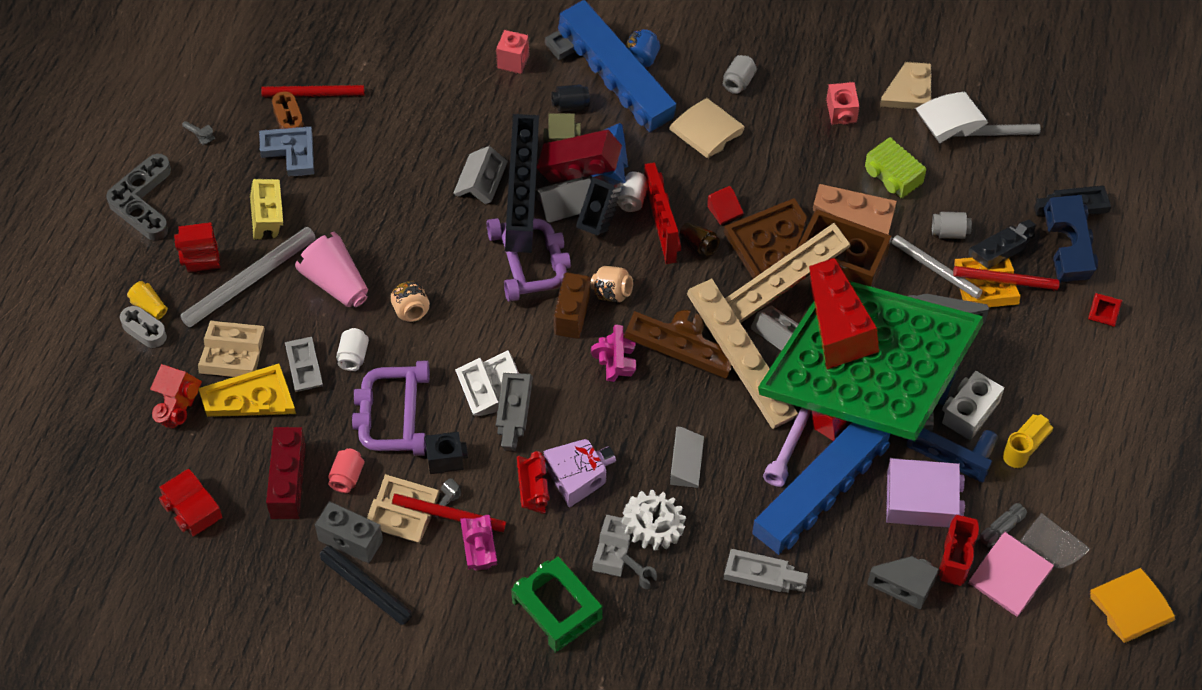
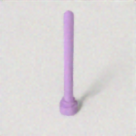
(777, 471)

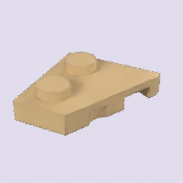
(909, 87)

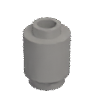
(739, 74)
(951, 225)

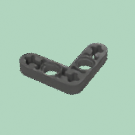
(132, 197)

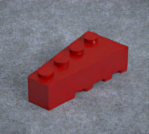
(842, 319)

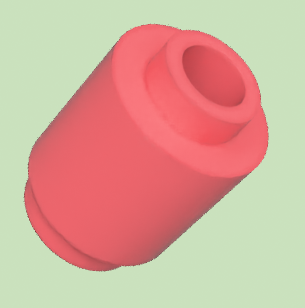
(345, 470)

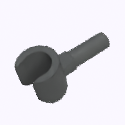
(204, 134)
(451, 491)
(642, 572)

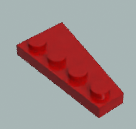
(662, 213)

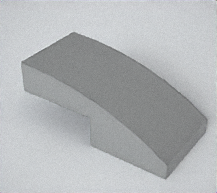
(303, 364)
(611, 547)

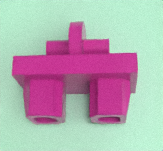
(611, 352)
(478, 543)

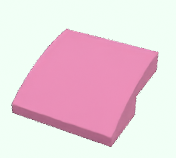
(1011, 574)

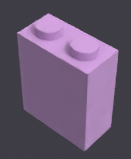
(923, 492)

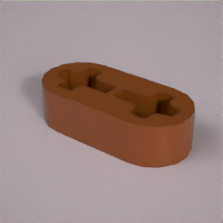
(292, 112)

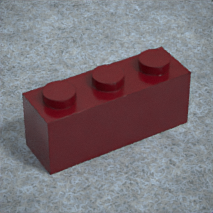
(579, 156)
(286, 473)

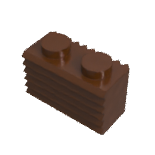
(572, 305)

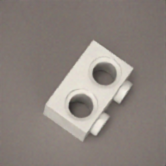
(976, 407)

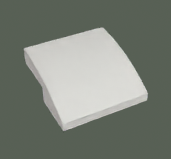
(950, 115)
(484, 380)

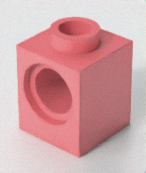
(512, 51)
(842, 103)

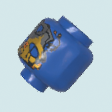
(643, 46)

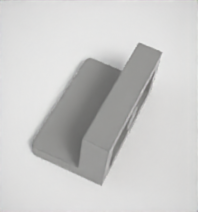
(481, 174)
(563, 198)

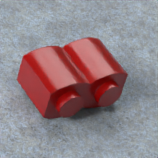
(197, 247)
(189, 502)
(958, 550)

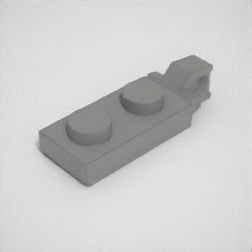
(763, 572)

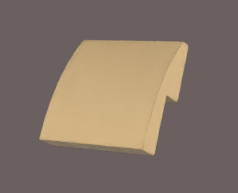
(706, 127)
(231, 349)
(399, 520)

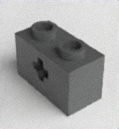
(349, 532)

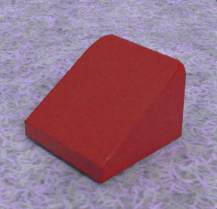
(724, 205)
(1105, 309)

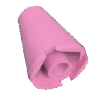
(333, 270)

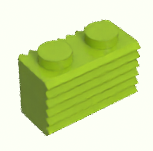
(895, 168)

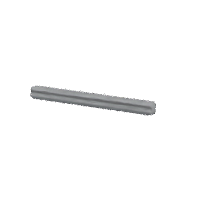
(247, 277)

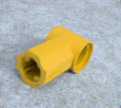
(1027, 440)

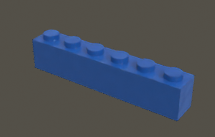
(616, 66)
(819, 485)

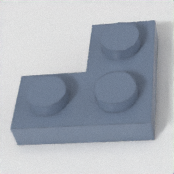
(292, 143)

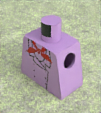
(578, 469)

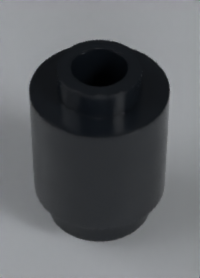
(570, 97)

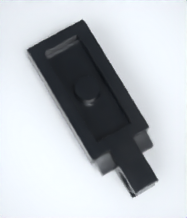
(1094, 197)
(1003, 244)

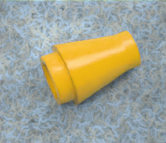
(145, 297)

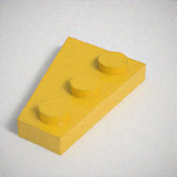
(249, 394)

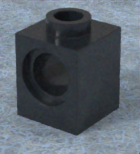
(445, 462)

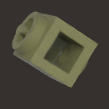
(561, 127)

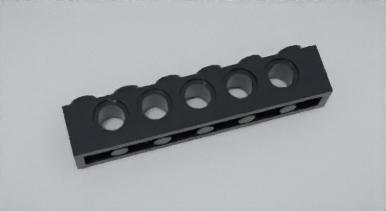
(522, 183)

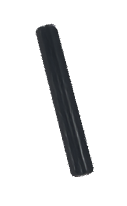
(365, 585)

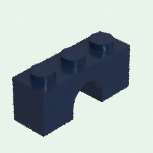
(1070, 217)

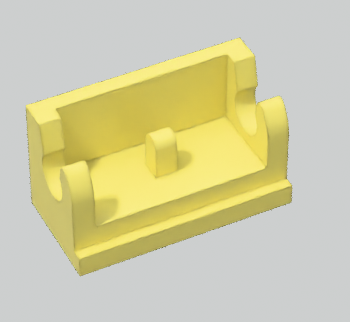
(266, 207)

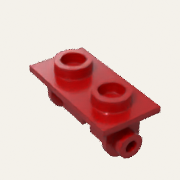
(532, 485)

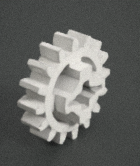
(639, 517)

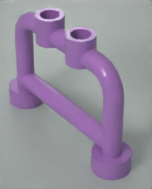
(559, 260)
(364, 398)

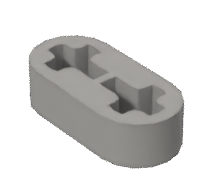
(146, 322)

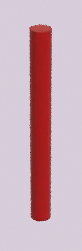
(343, 90)
(1003, 277)
(442, 511)

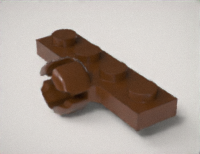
(679, 340)

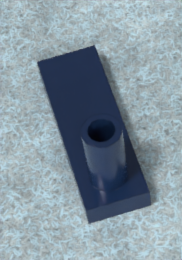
(971, 463)

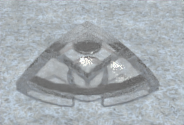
(1053, 543)

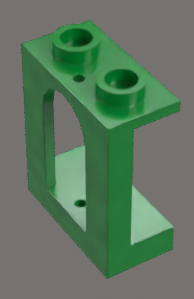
(558, 633)

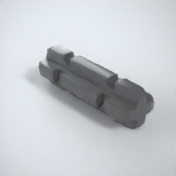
(1003, 524)

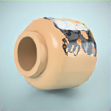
(612, 284)
(410, 301)

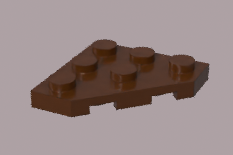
(767, 235)

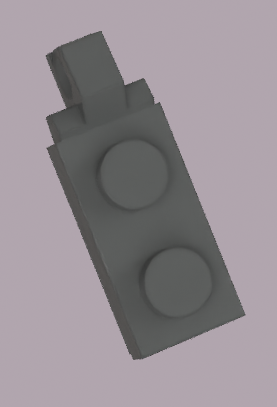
(513, 408)

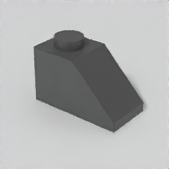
(905, 579)

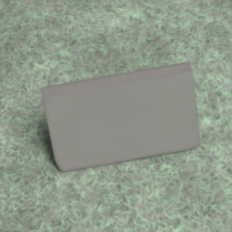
(774, 326)
(686, 458)

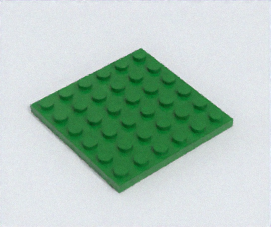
(885, 390)

